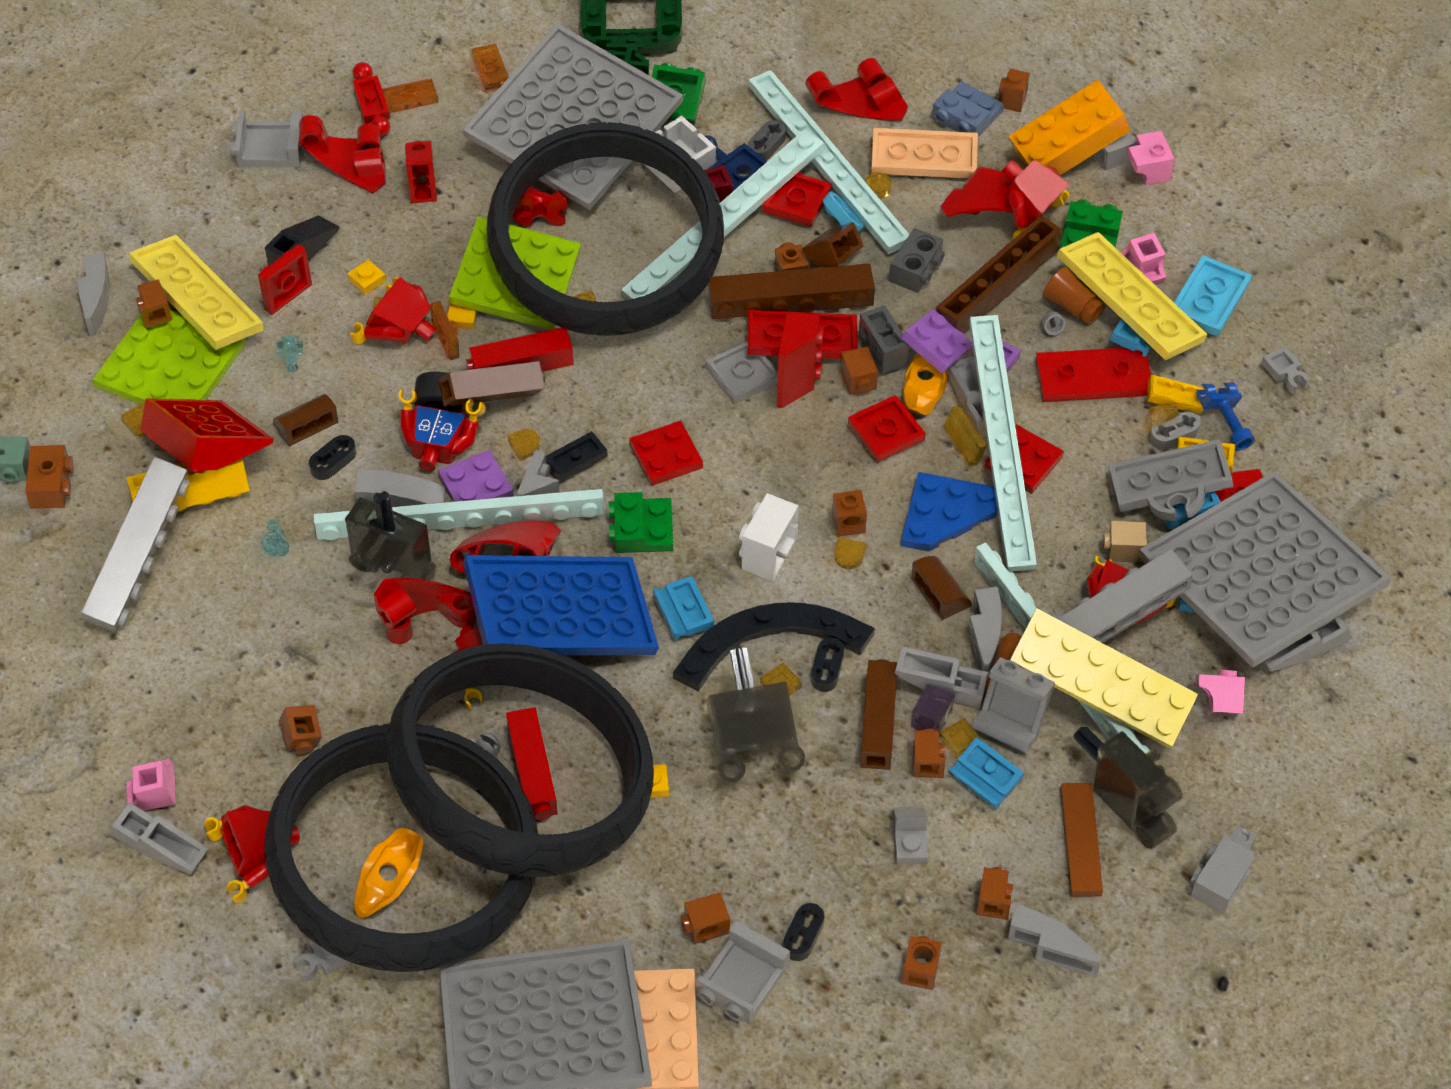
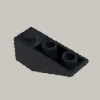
(310, 234)

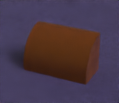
(834, 245)
(306, 419)
(939, 587)

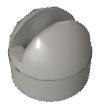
(1058, 321)
(491, 738)

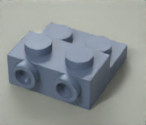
(966, 109)

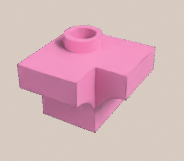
(1152, 157)
(1147, 257)
(1224, 691)
(152, 785)

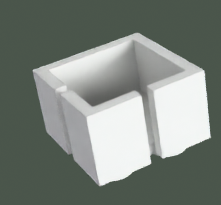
(686, 137)
(769, 533)

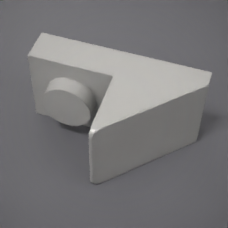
(537, 478)
(910, 835)

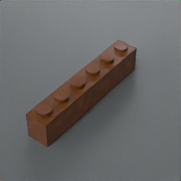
(1001, 274)
(792, 290)

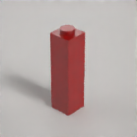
(549, 347)
(532, 761)

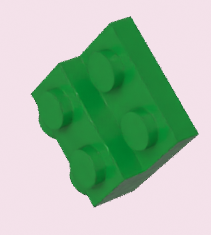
(688, 82)
(1089, 219)
(641, 523)

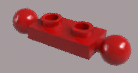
(371, 97)

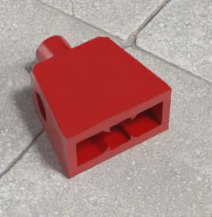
(420, 162)

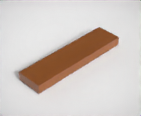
(1081, 840)

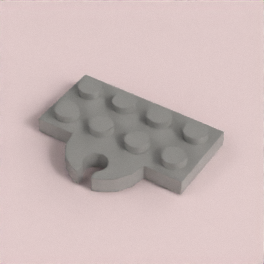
(1171, 479)

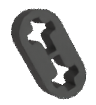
(770, 143)

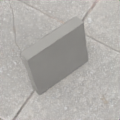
(741, 373)

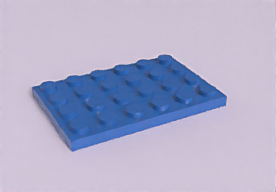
(561, 604)

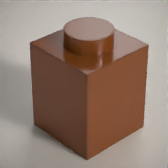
(859, 370)

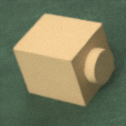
(1125, 540)

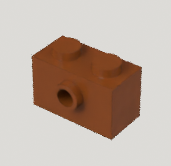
(48, 476)

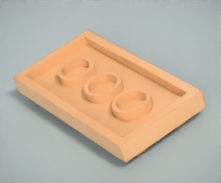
(924, 153)
(669, 1026)

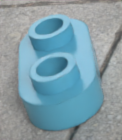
(839, 209)

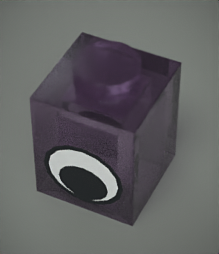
(932, 709)

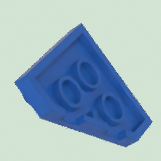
(945, 509)

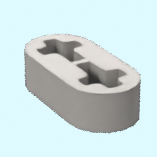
(1174, 429)

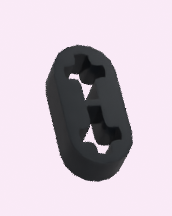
(332, 457)
(833, 665)
(810, 934)

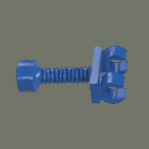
(1225, 401)

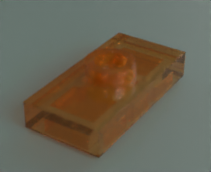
(490, 66)
(410, 95)
(445, 330)

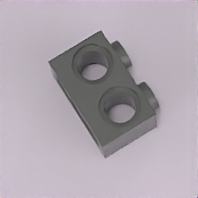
(916, 260)
(883, 339)

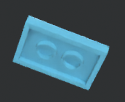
(1212, 294)

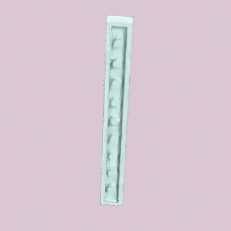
(831, 163)
(734, 208)
(1002, 444)
(481, 512)
(1022, 608)

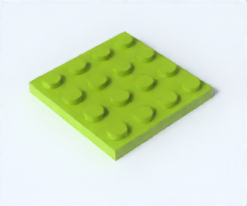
(481, 287)
(165, 363)

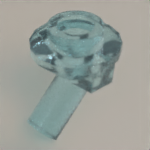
(290, 347)
(275, 541)

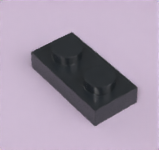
(576, 456)

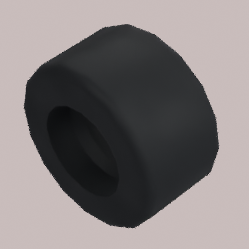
(429, 392)

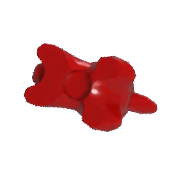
(540, 205)

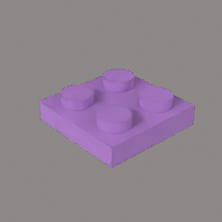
(937, 341)
(475, 479)

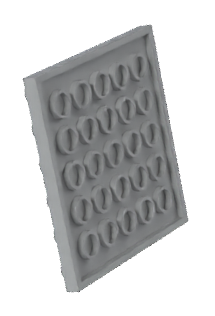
(564, 86)
(1268, 568)
(546, 1020)

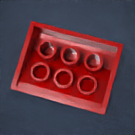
(201, 432)

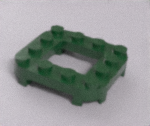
(648, 40)

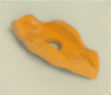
(921, 394)
(401, 852)

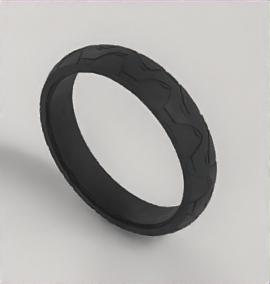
(615, 141)
(490, 844)
(373, 947)

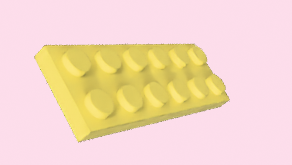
(196, 292)
(1132, 296)
(1104, 678)

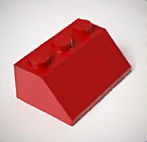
(799, 357)

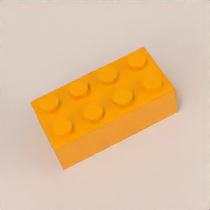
(1071, 130)

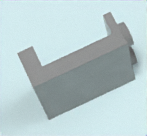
(267, 142)
(1014, 705)
(743, 973)

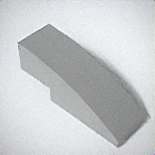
(94, 290)
(965, 383)
(402, 488)
(985, 626)
(1312, 645)
(943, 673)
(157, 839)
(1053, 941)

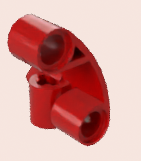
(867, 96)
(354, 159)
(980, 193)
(528, 537)
(404, 598)

